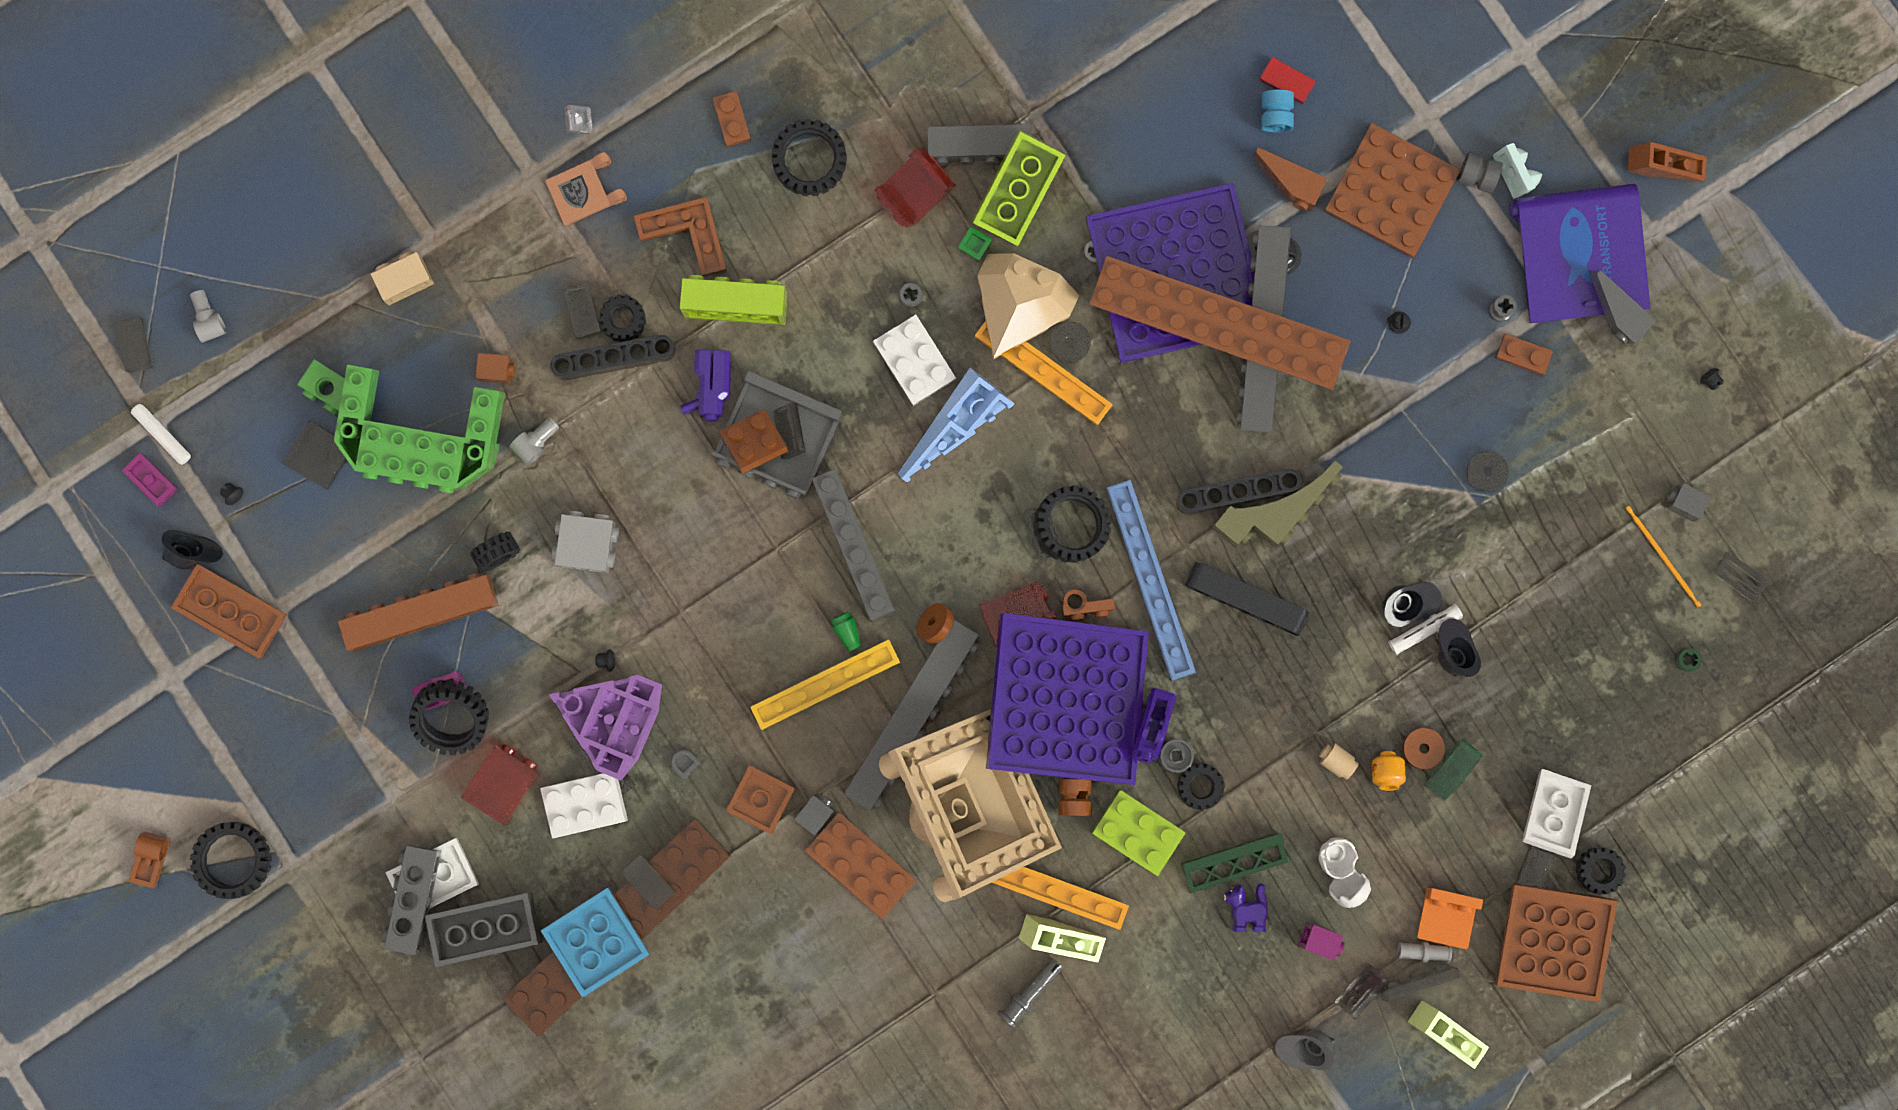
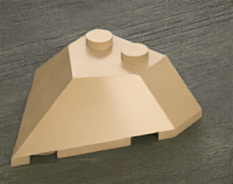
(1021, 300)

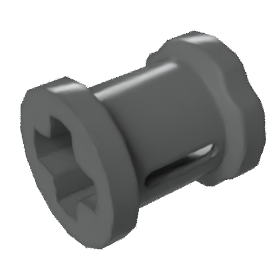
(1496, 312)

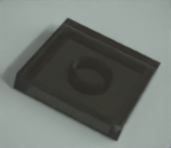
(316, 455)

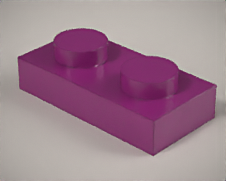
(150, 479)

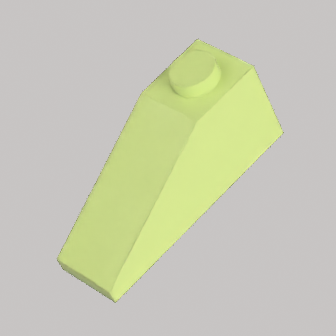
(1061, 938)
(1448, 1034)

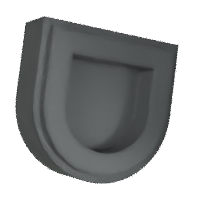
(684, 763)

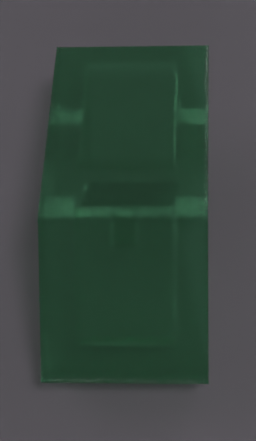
(1454, 769)

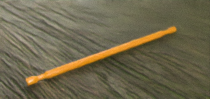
(1663, 556)

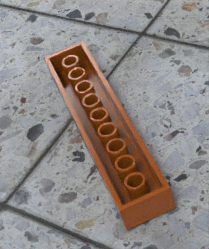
(1220, 323)

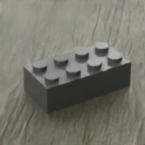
(483, 929)

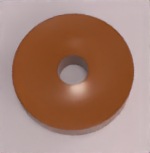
(935, 623)
(1432, 740)

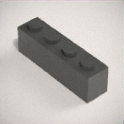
(971, 143)

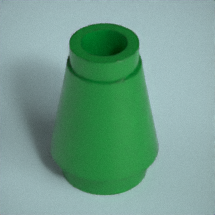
(846, 630)

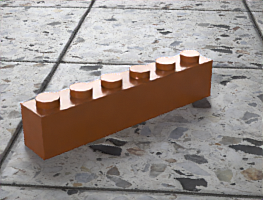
(418, 613)

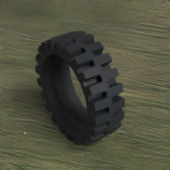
(804, 128)
(1093, 503)
(439, 739)
(199, 860)

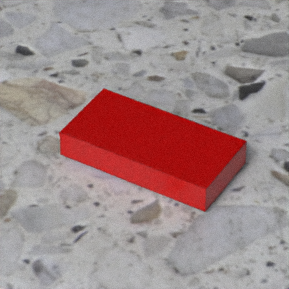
(1284, 77)

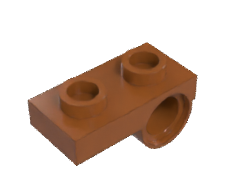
(1099, 608)
(149, 860)

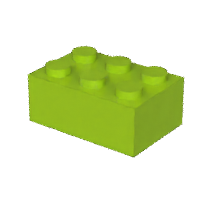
(1138, 832)

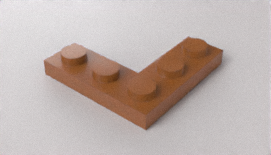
(686, 216)

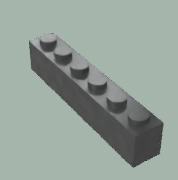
(853, 545)

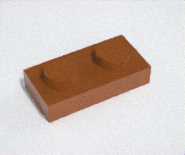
(731, 119)
(1524, 354)

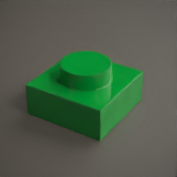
(974, 244)

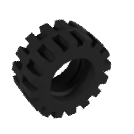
(617, 303)
(495, 551)
(1201, 770)
(1615, 863)

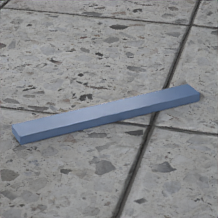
(1150, 580)

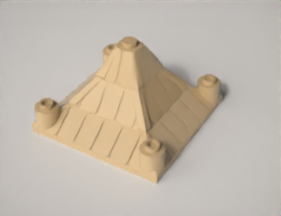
(970, 815)

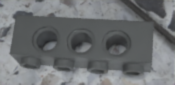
(393, 936)

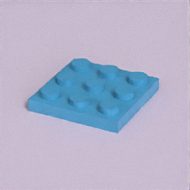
(595, 942)

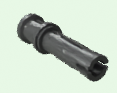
(1022, 1002)

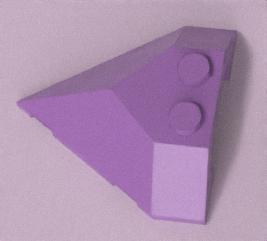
(612, 720)

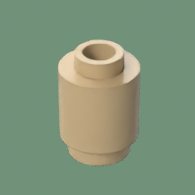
(1338, 761)

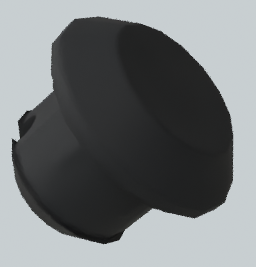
(1399, 322)
(1712, 379)
(231, 494)
(606, 660)

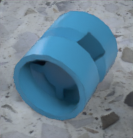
(1277, 107)

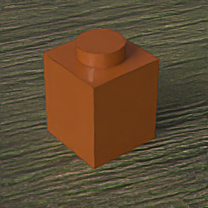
(495, 368)

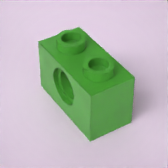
(316, 379)

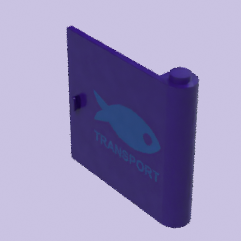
(1571, 237)

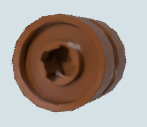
(1074, 797)

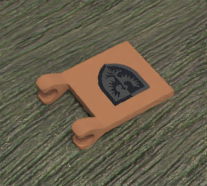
(580, 191)

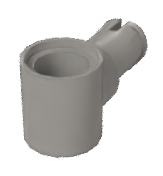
(207, 323)
(529, 446)

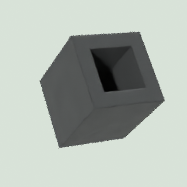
(1687, 502)
(815, 814)

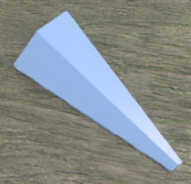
(967, 408)

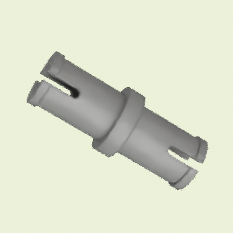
(1424, 952)

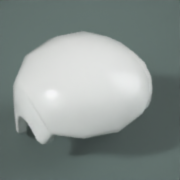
(1338, 858)
(1350, 891)

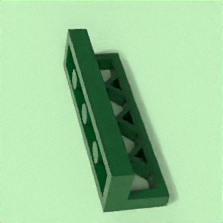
(1232, 853)

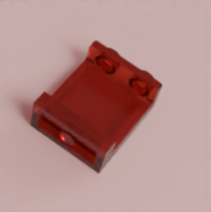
(915, 188)
(1024, 601)
(501, 783)

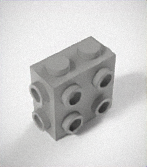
(585, 542)

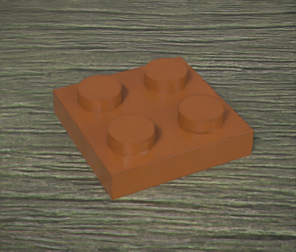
(753, 441)
(760, 799)

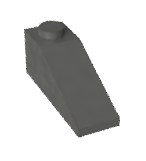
(1621, 311)

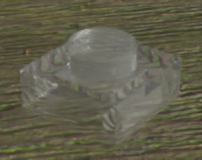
(578, 119)

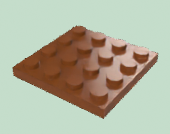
(1392, 190)
(1556, 942)

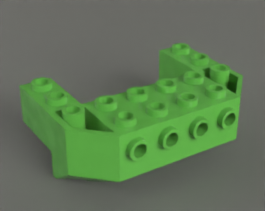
(411, 452)

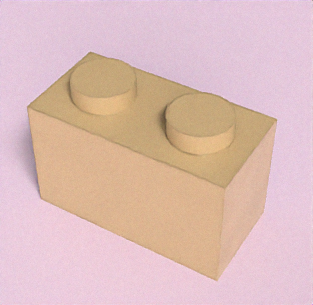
(402, 277)

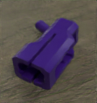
(711, 399)
(1153, 725)

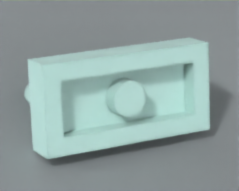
(1517, 177)

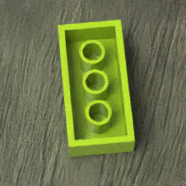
(1018, 187)
(733, 300)

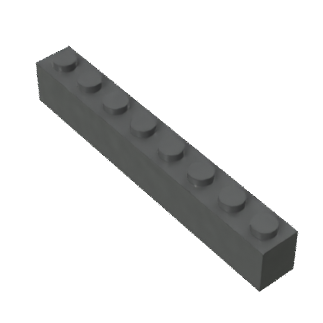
(1268, 295)
(914, 711)

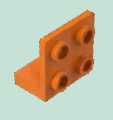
(1447, 918)

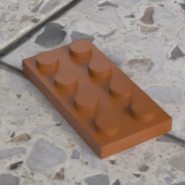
(229, 611)
(860, 865)

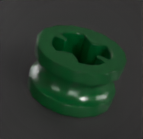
(1689, 668)

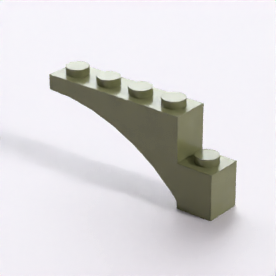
(1276, 518)

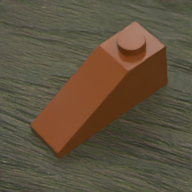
(1666, 162)
(1295, 182)

